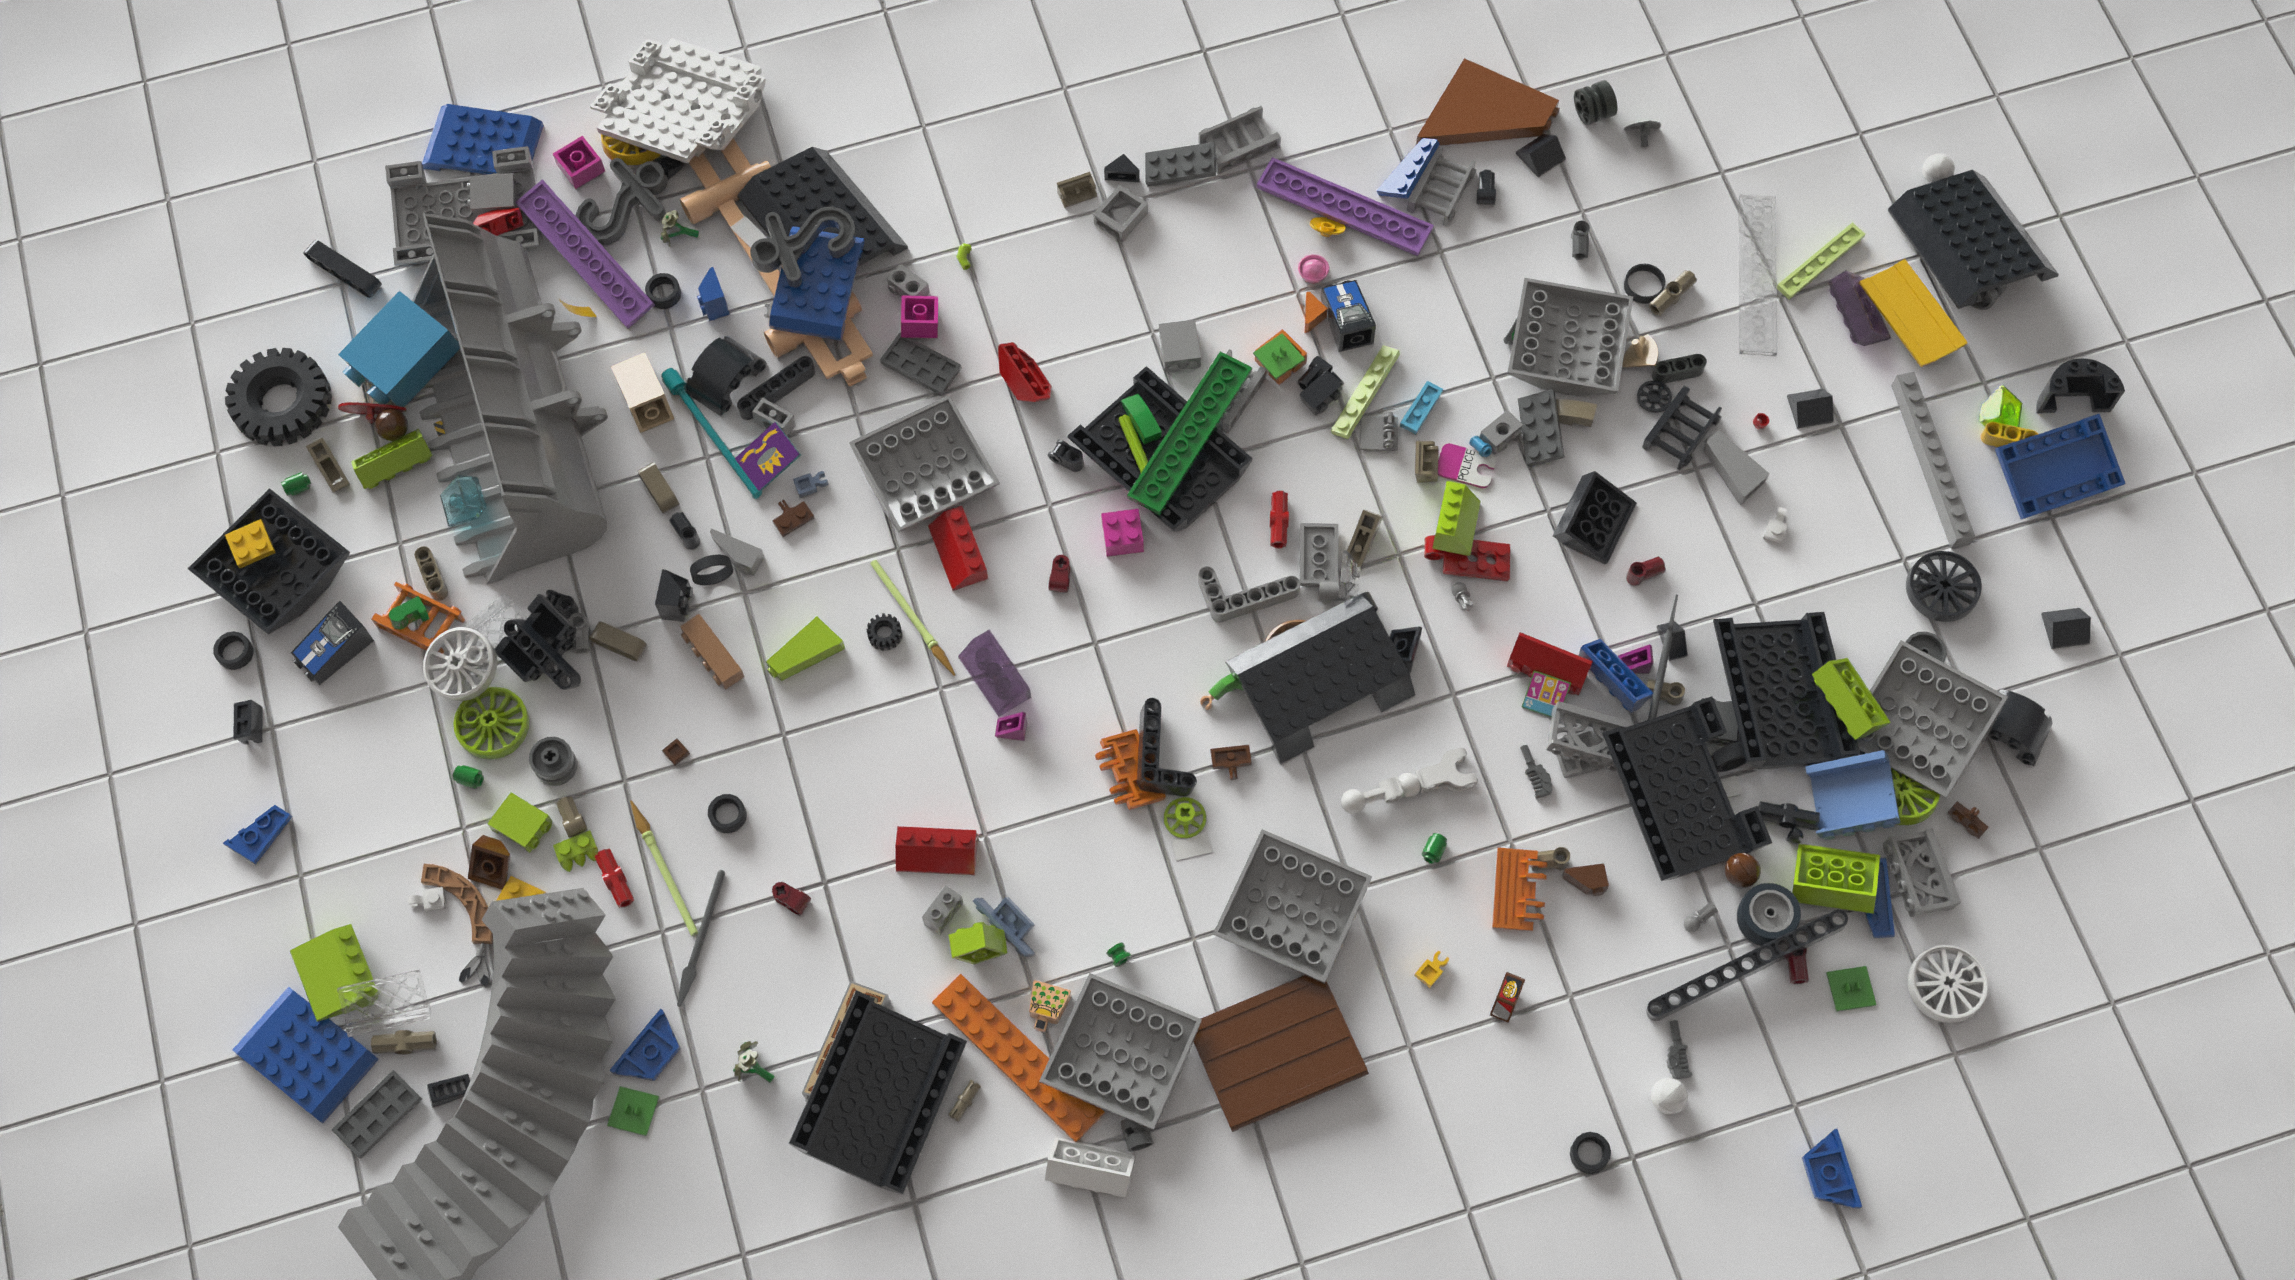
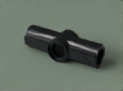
(1789, 815)

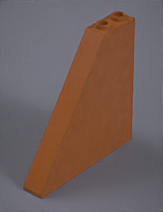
(1487, 107)

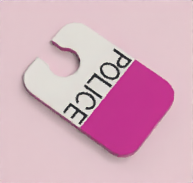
(1462, 463)

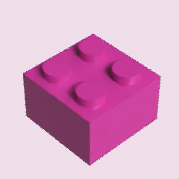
(579, 162)
(919, 317)
(1122, 532)

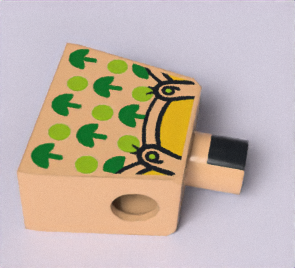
(1047, 1004)

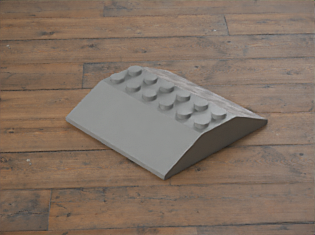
(1570, 338)
(923, 464)
(1934, 718)
(1293, 906)
(1121, 1051)

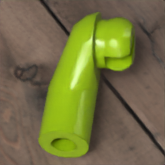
(963, 250)

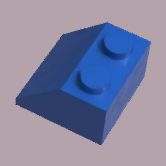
(711, 297)

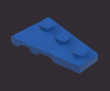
(258, 837)

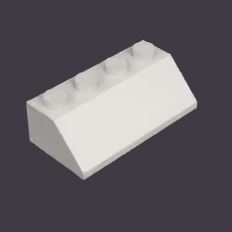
(1090, 1167)

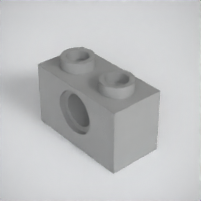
(767, 413)
(1505, 423)

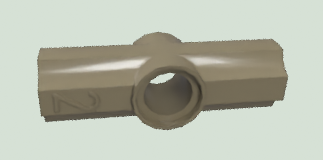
(1678, 286)
(403, 1042)

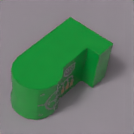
(408, 613)

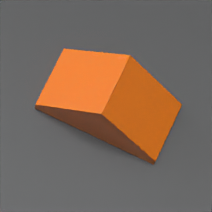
(1314, 312)

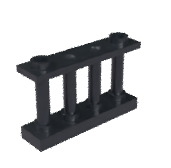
(1673, 412)

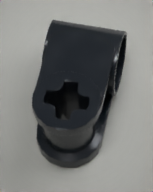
(1064, 454)
(561, 601)

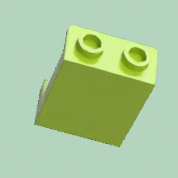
(520, 822)

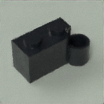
(1322, 392)

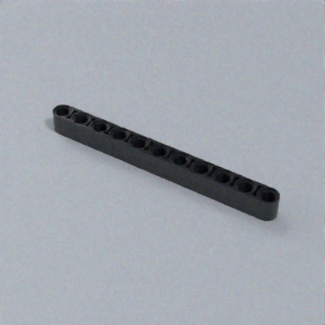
(1754, 958)

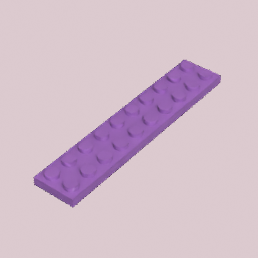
(1345, 206)
(585, 254)

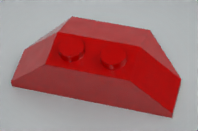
(1022, 374)

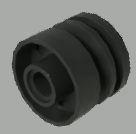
(1595, 102)

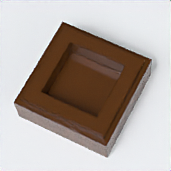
(675, 752)

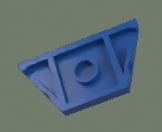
(649, 1051)
(1830, 1172)

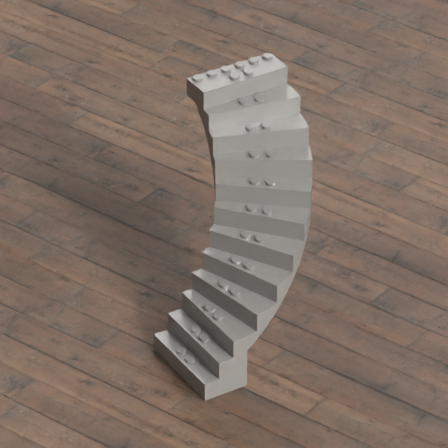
(521, 1106)

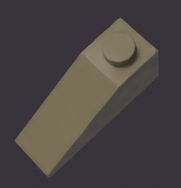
(1364, 536)

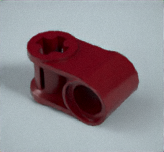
(1060, 577)
(793, 900)

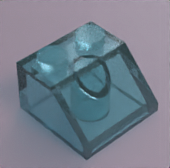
(463, 500)

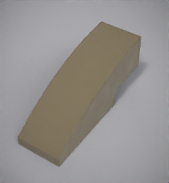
(1575, 412)
(327, 465)

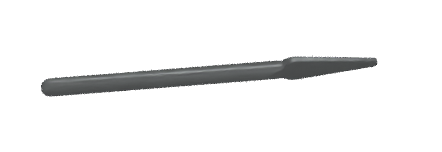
(1662, 665)
(689, 972)

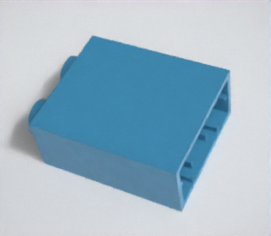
(398, 352)

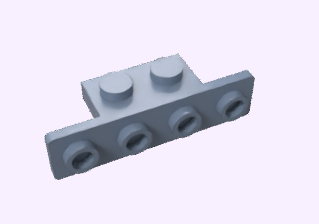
(1011, 920)

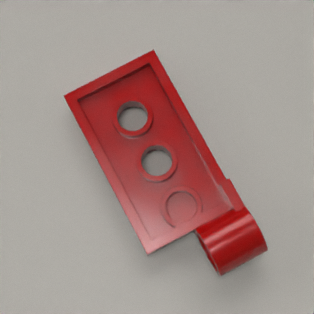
(1461, 566)

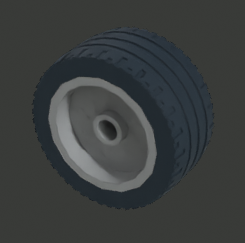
(1765, 900)

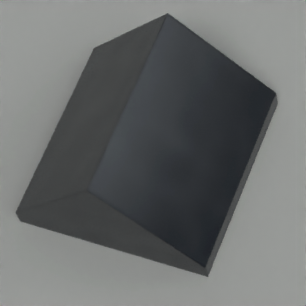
(1542, 154)
(1811, 407)
(2067, 627)
(1406, 643)

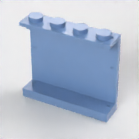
(1854, 794)

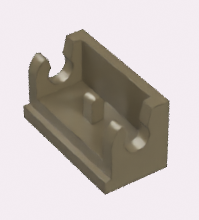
(1076, 189)
(1426, 461)

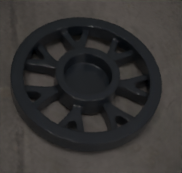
(1654, 396)

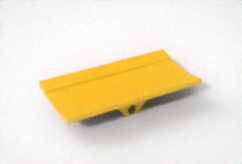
(1913, 313)

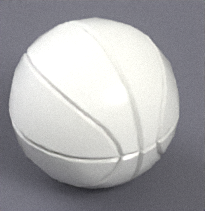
(1938, 167)
(1669, 1096)

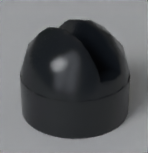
(1794, 834)

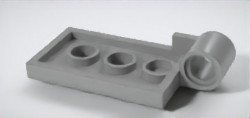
(1323, 574)

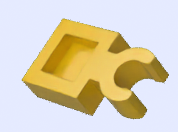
(1431, 971)

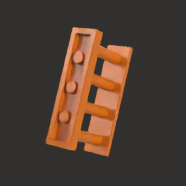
(417, 637)

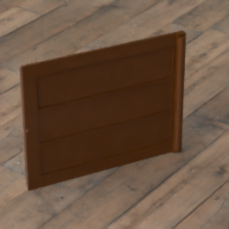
(1277, 1050)

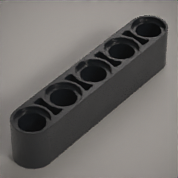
(342, 268)
(778, 380)
(534, 650)

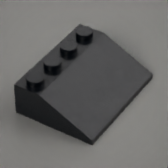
(1595, 517)

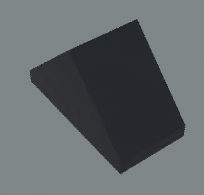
(1122, 170)
(1678, 645)

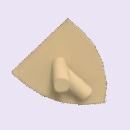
(1641, 353)

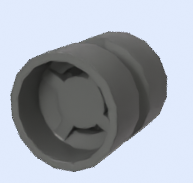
(1137, 1135)

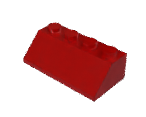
(958, 549)
(1536, 655)
(936, 850)

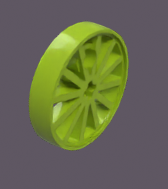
(489, 730)
(1909, 792)

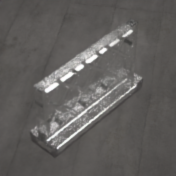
(484, 619)
(392, 1017)

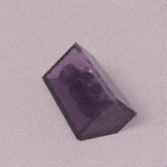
(1858, 310)
(994, 673)

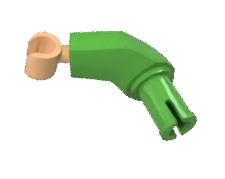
(1222, 687)

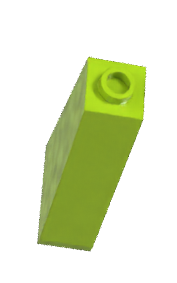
(804, 650)

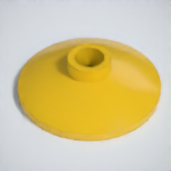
(1327, 226)

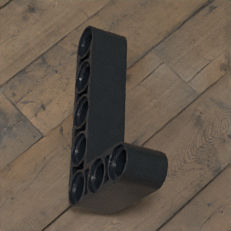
(1151, 753)

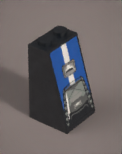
(1348, 315)
(331, 644)

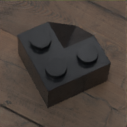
(673, 596)

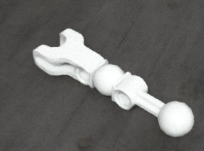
(1409, 784)

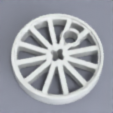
(460, 663)
(1957, 985)

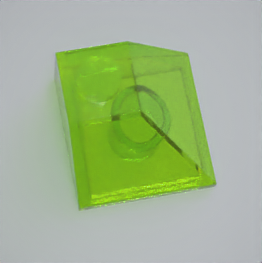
(2001, 408)

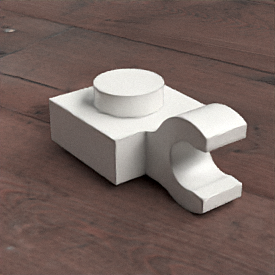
(1776, 528)
(431, 900)

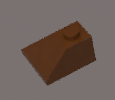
(489, 862)

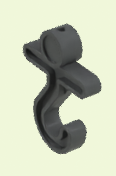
(635, 189)
(785, 250)

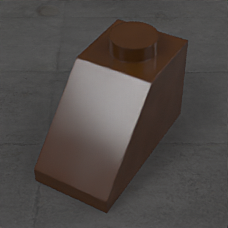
(1588, 879)

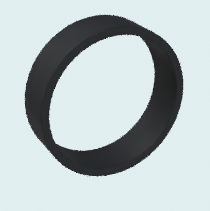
(1649, 268)
(709, 561)

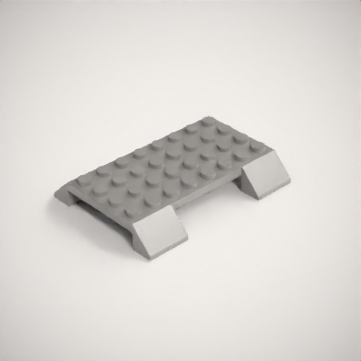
(414, 197)

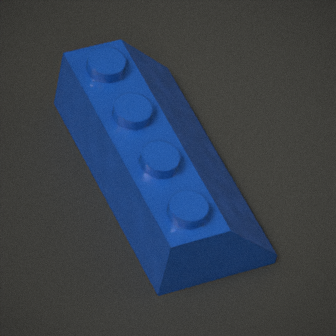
(1616, 675)

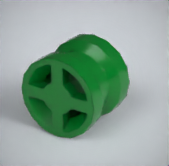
(1119, 954)

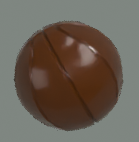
(391, 424)
(1742, 870)

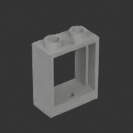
(1113, 227)

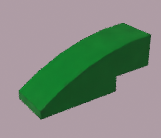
(1142, 419)

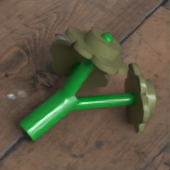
(669, 222)
(747, 1059)

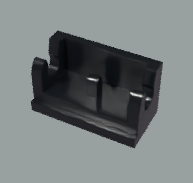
(248, 722)

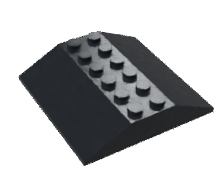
(281, 584)

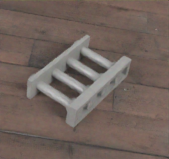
(1240, 155)
(1431, 173)
(1247, 393)

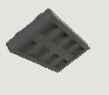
(1180, 164)
(920, 364)
(1541, 428)
(376, 1114)

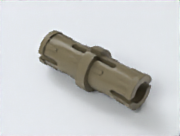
(964, 1100)

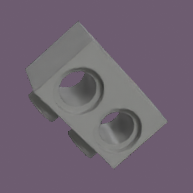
(910, 283)
(942, 910)

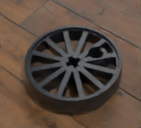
(1951, 587)

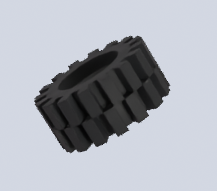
(881, 622)

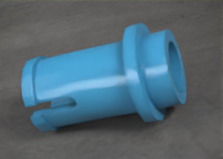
(1483, 448)

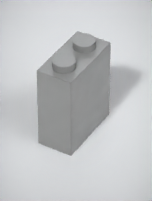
(491, 193)
(1180, 345)

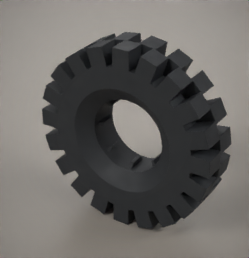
(258, 378)

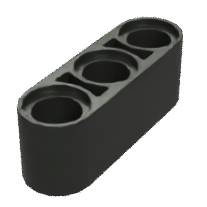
(1687, 365)

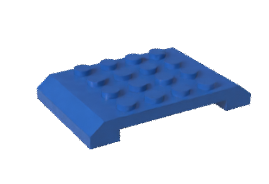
(468, 135)
(823, 297)
(2060, 466)
(305, 1057)

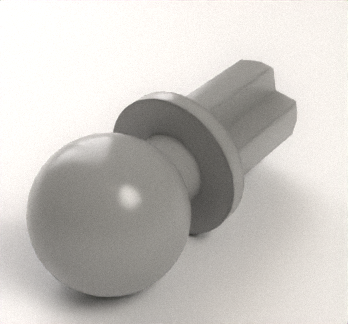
(1462, 595)
(1692, 923)

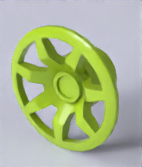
(1184, 816)

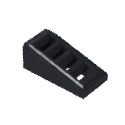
(443, 1099)

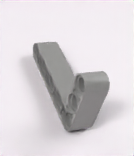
(1244, 597)

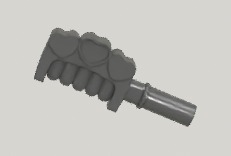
(1540, 778)
(1677, 1055)

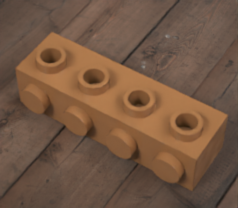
(712, 652)

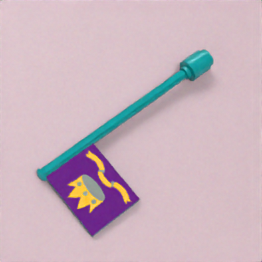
(758, 462)

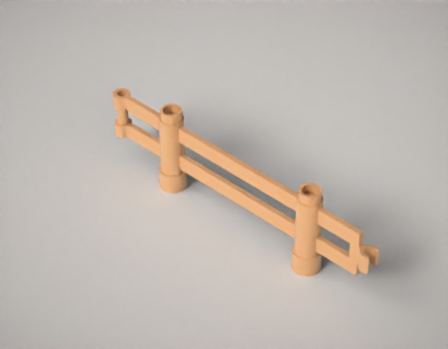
(722, 196)

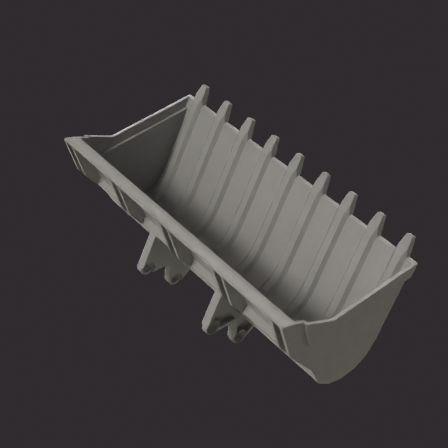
(508, 403)

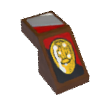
(1507, 997)

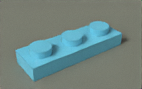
(1421, 407)

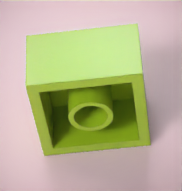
(978, 943)

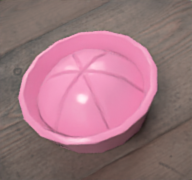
(1313, 268)

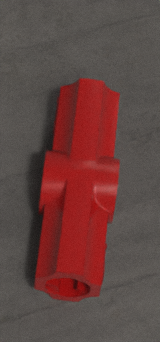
(1279, 519)
(614, 878)

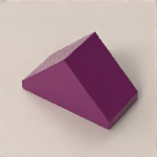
(1639, 660)
(1012, 727)

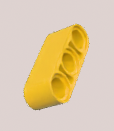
(2001, 433)

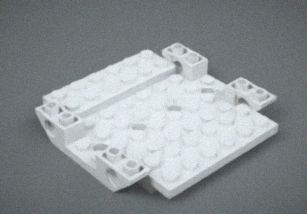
(688, 81)

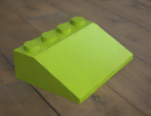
(1836, 878)
(331, 963)

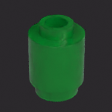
(296, 484)
(468, 776)
(1434, 848)

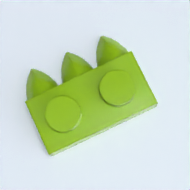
(576, 849)

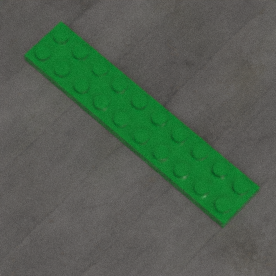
(1189, 433)

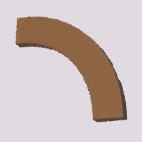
(466, 893)

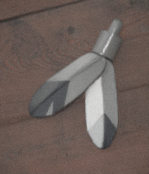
(477, 963)

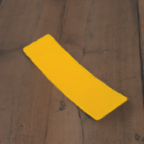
(582, 311)

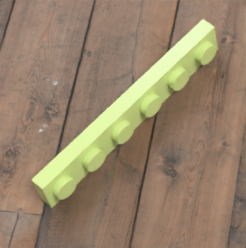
(1820, 261)
(1365, 392)

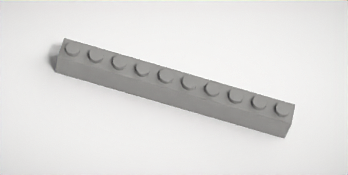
(1932, 460)

